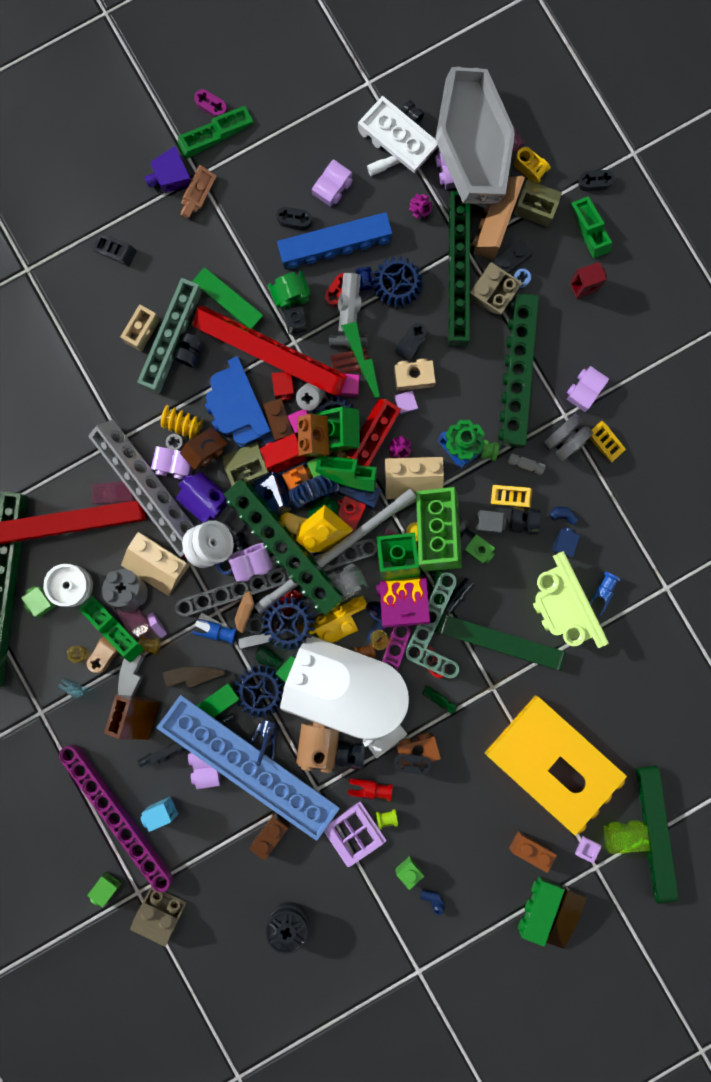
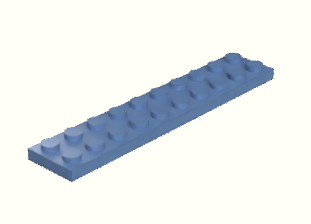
(238, 762)

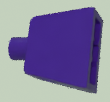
(168, 172)

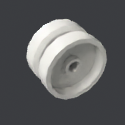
(208, 544)
(62, 575)

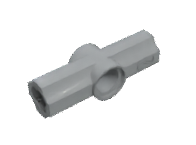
(349, 300)

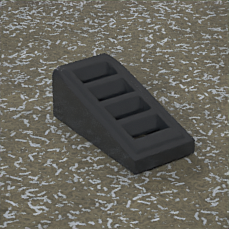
(125, 254)

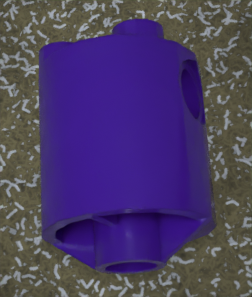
(201, 497)

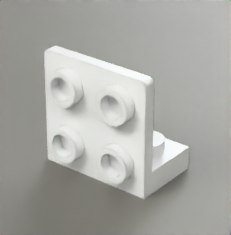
(382, 744)

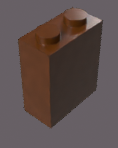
(131, 717)

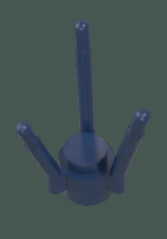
(268, 730)

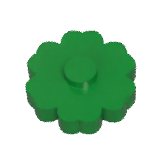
(464, 440)

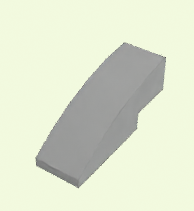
(129, 678)

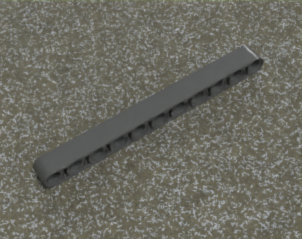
(232, 595)

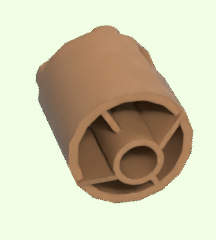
(316, 739)

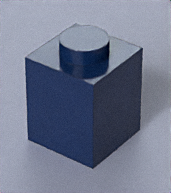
(566, 541)

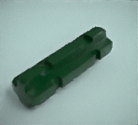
(439, 699)

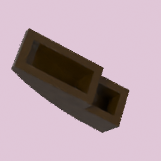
(192, 675)
(566, 917)

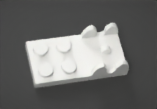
(397, 134)

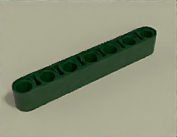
(501, 642)
(655, 819)

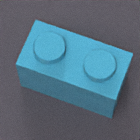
(159, 814)

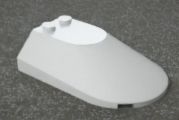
(345, 691)

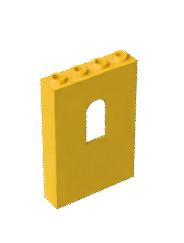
(534, 745)

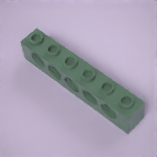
(168, 336)

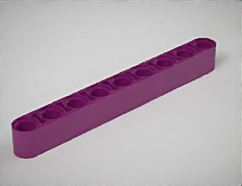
(116, 827)

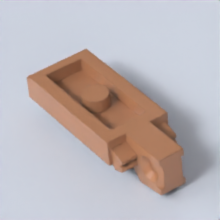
(197, 191)

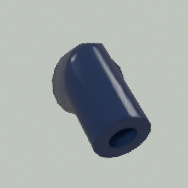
(564, 512)
(435, 900)

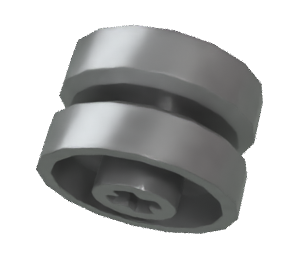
(571, 440)

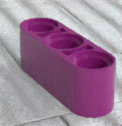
(401, 642)

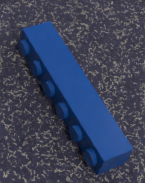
(335, 240)

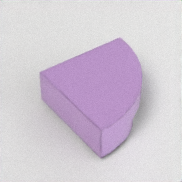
(156, 625)

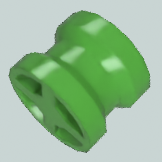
(490, 450)

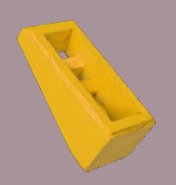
(611, 437)
(528, 494)

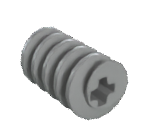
(309, 396)

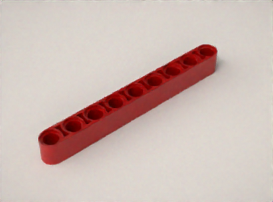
(269, 350)
(71, 521)

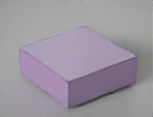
(406, 402)
(588, 849)

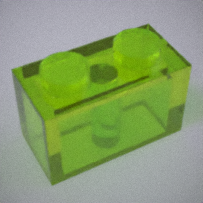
(626, 837)

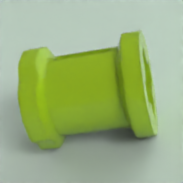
(387, 819)

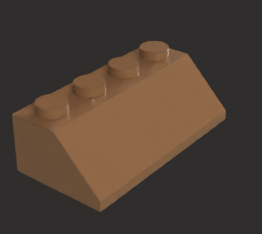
(496, 221)

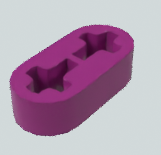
(213, 102)

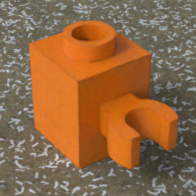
(296, 476)

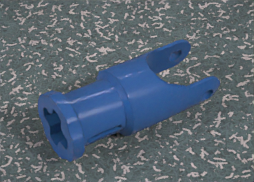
(606, 589)
(217, 632)

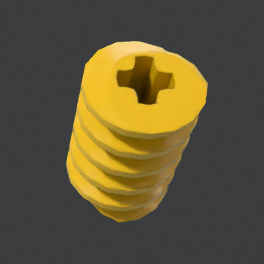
(180, 423)

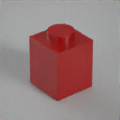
(283, 386)

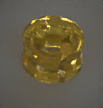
(375, 637)
(82, 653)

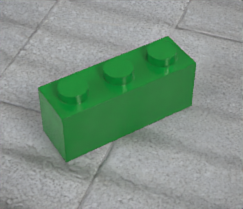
(540, 911)

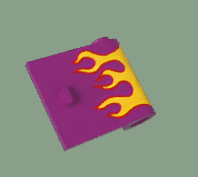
(404, 602)

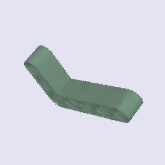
(422, 644)

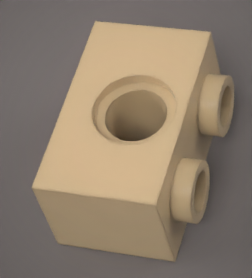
(140, 328)
(406, 382)

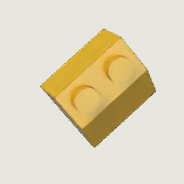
(322, 531)

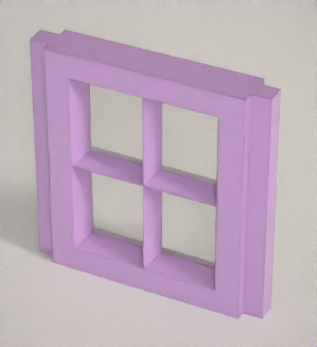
(368, 824)

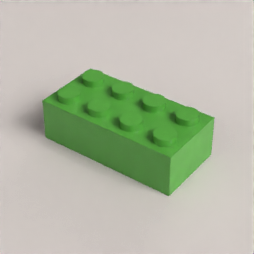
(438, 529)

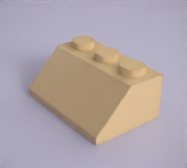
(412, 474)
(154, 563)

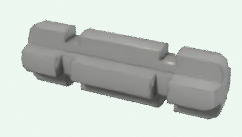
(526, 463)

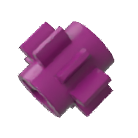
(420, 206)
(400, 448)

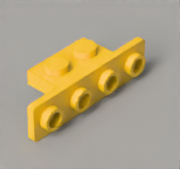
(338, 622)

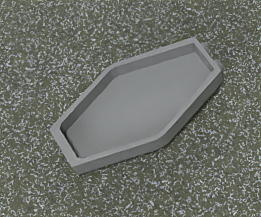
(475, 135)

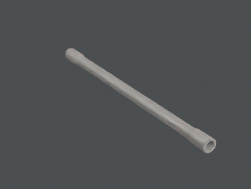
(399, 503)

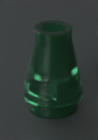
(267, 657)

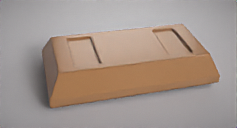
(244, 611)

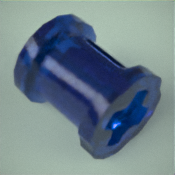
(365, 278)

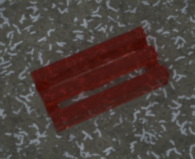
(347, 361)

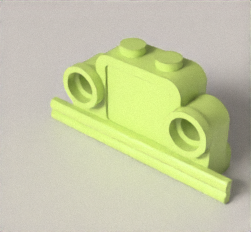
(566, 606)

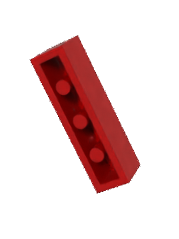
(374, 431)

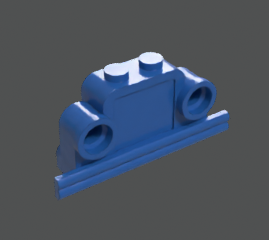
(236, 407)

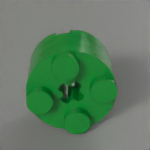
(289, 290)

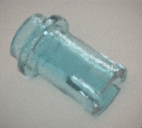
(71, 689)

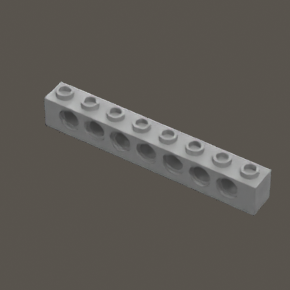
(142, 483)

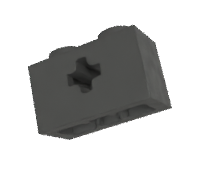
(489, 522)

